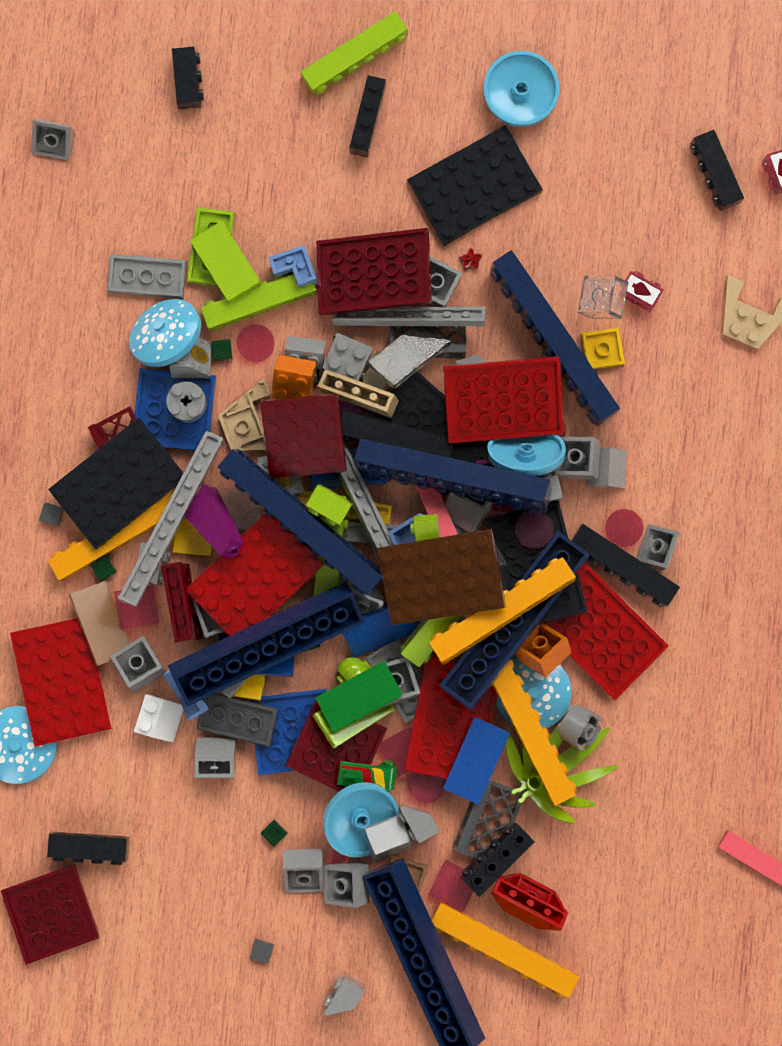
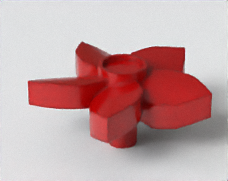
(471, 259)

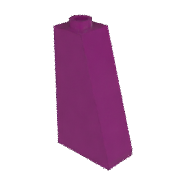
(213, 521)

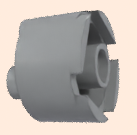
(193, 410)
(579, 726)

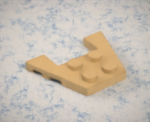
(745, 322)
(242, 422)

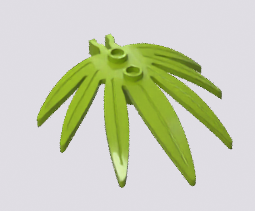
(571, 758)

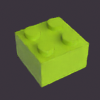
(329, 505)

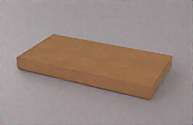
(99, 622)

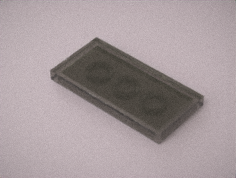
(408, 354)

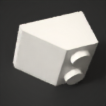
(159, 718)

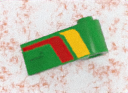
(382, 775)

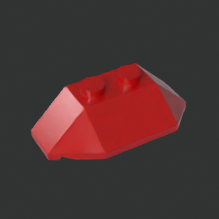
(530, 901)

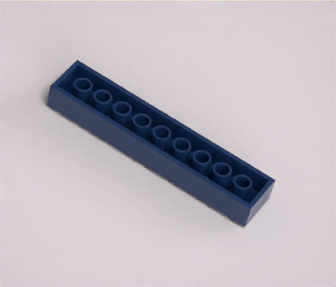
(553, 337)
(453, 476)
(296, 517)
(266, 643)
(487, 659)
(423, 955)

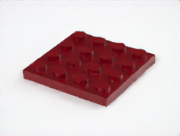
(303, 435)
(318, 760)
(50, 914)

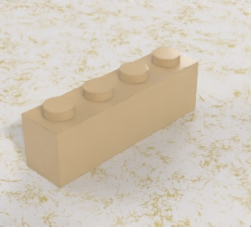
(358, 393)

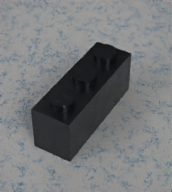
(187, 77)

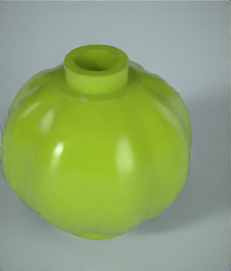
(349, 668)

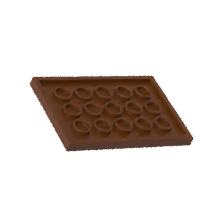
(441, 577)

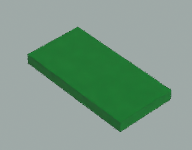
(359, 696)

